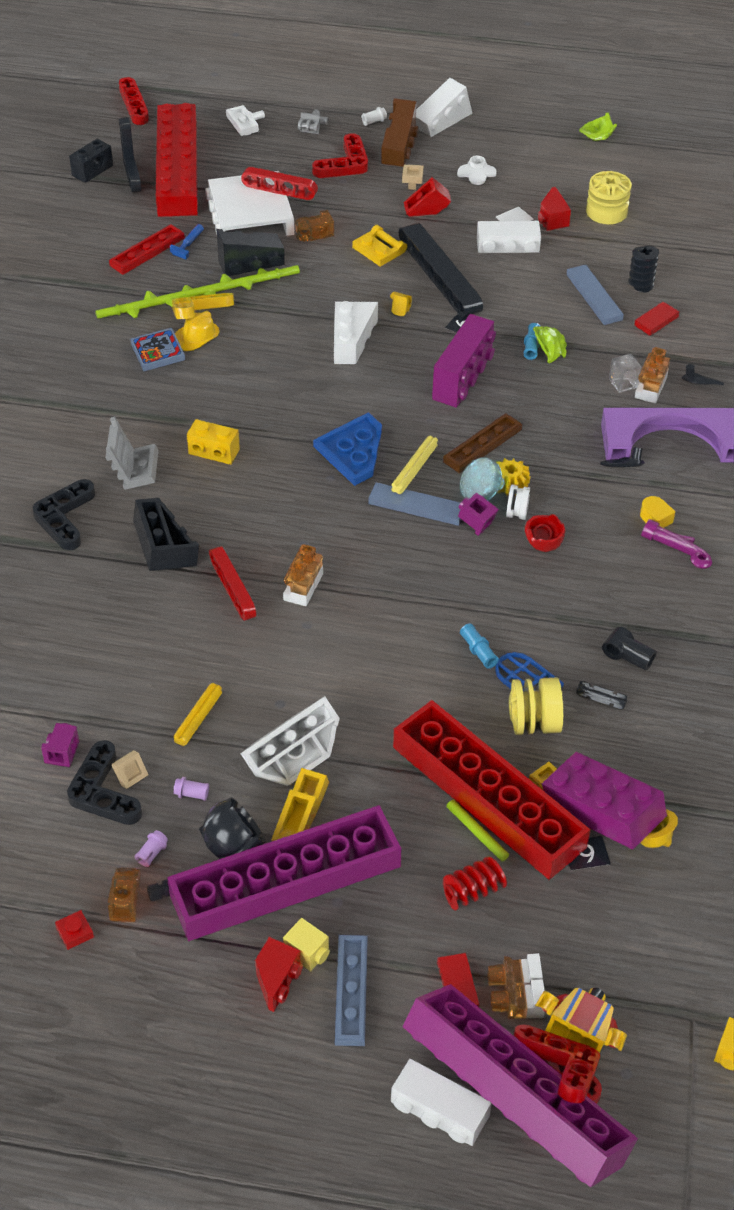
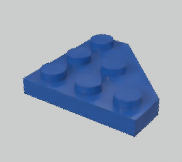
(352, 447)

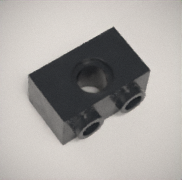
(91, 160)

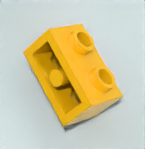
(213, 441)

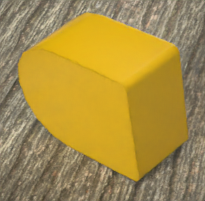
(657, 510)

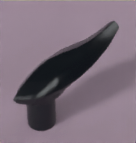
(696, 378)
(635, 461)

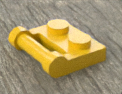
(376, 250)

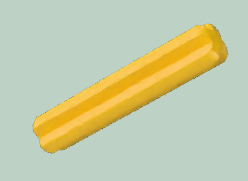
(197, 714)

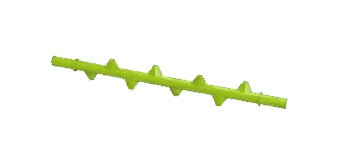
(225, 284)

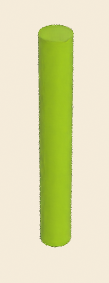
(478, 830)

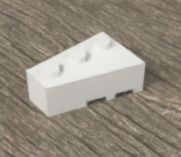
(443, 108)
(352, 329)

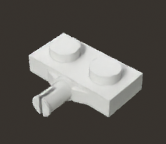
(244, 120)

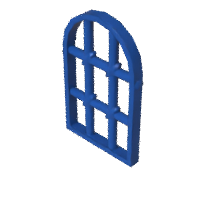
(522, 667)

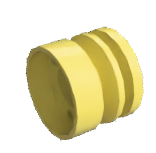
(608, 197)
(538, 705)

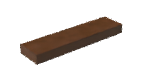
(482, 442)

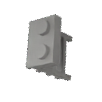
(135, 465)

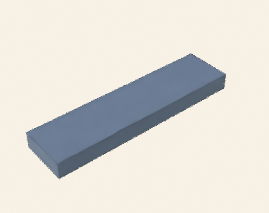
(595, 294)
(416, 504)
(351, 990)

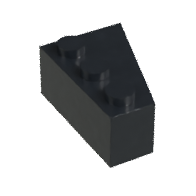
(248, 252)
(162, 538)

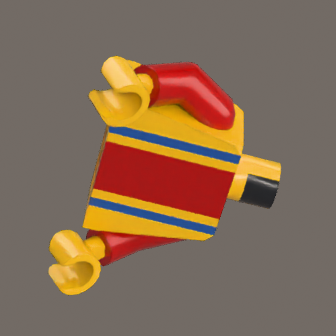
(583, 1018)

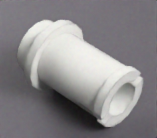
(374, 116)

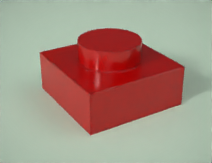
(74, 929)

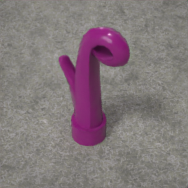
(699, 557)

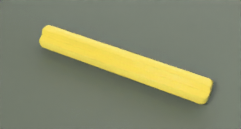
(414, 465)

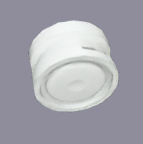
(521, 502)

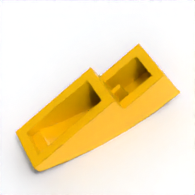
(301, 804)

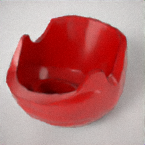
(545, 532)

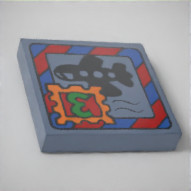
(157, 349)

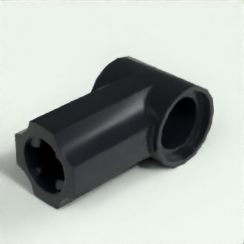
(623, 645)

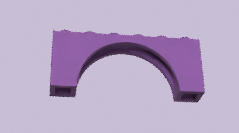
(626, 425)

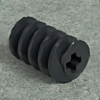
(643, 268)

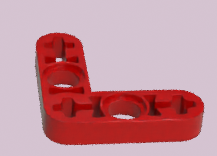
(351, 165)
(579, 1060)

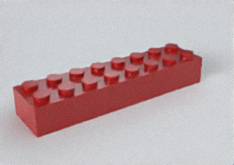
(176, 160)
(491, 789)

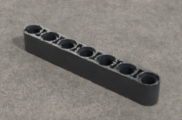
(441, 270)

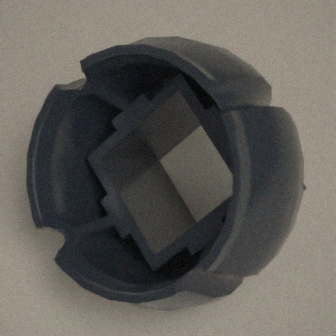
(230, 829)

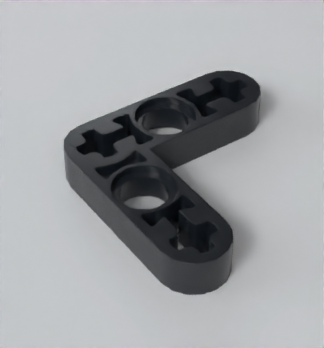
(128, 155)
(51, 511)
(94, 791)

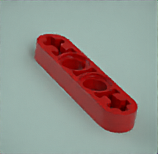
(133, 101)
(279, 186)
(232, 583)

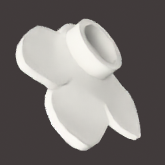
(476, 170)

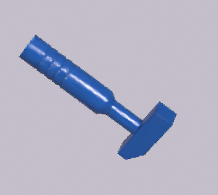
(180, 251)

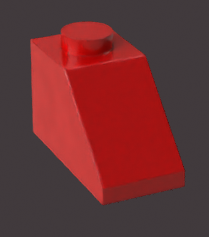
(428, 199)
(554, 211)

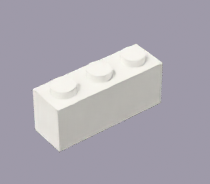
(508, 236)
(440, 1102)

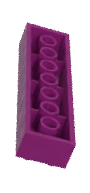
(284, 872)
(519, 1084)

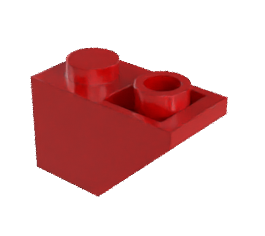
(275, 969)

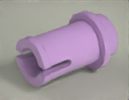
(191, 789)
(154, 844)

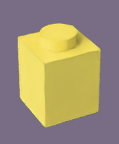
(310, 941)

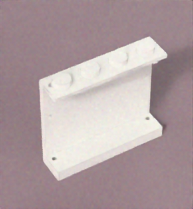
(244, 207)

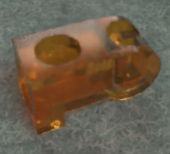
(314, 227)
(124, 894)

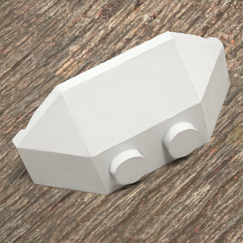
(295, 744)

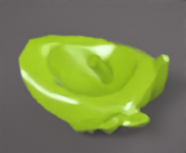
(599, 128)
(551, 342)

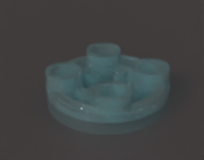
(481, 477)

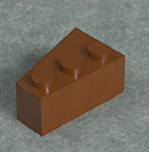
(401, 134)

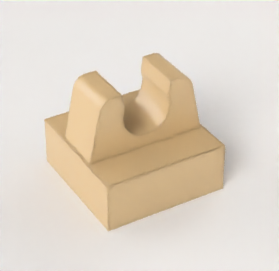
(412, 175)
(130, 769)

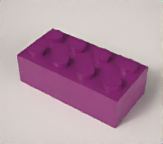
(463, 360)
(606, 799)

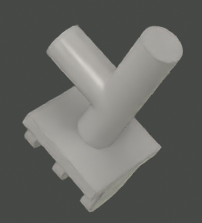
(311, 122)

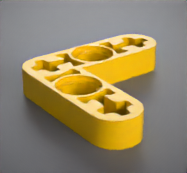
(185, 307)

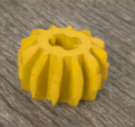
(514, 474)

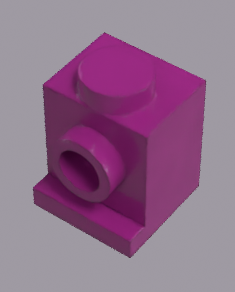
(477, 512)
(61, 745)

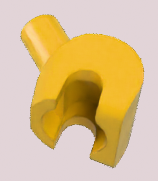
(401, 303)

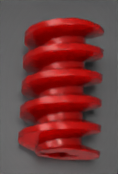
(473, 879)

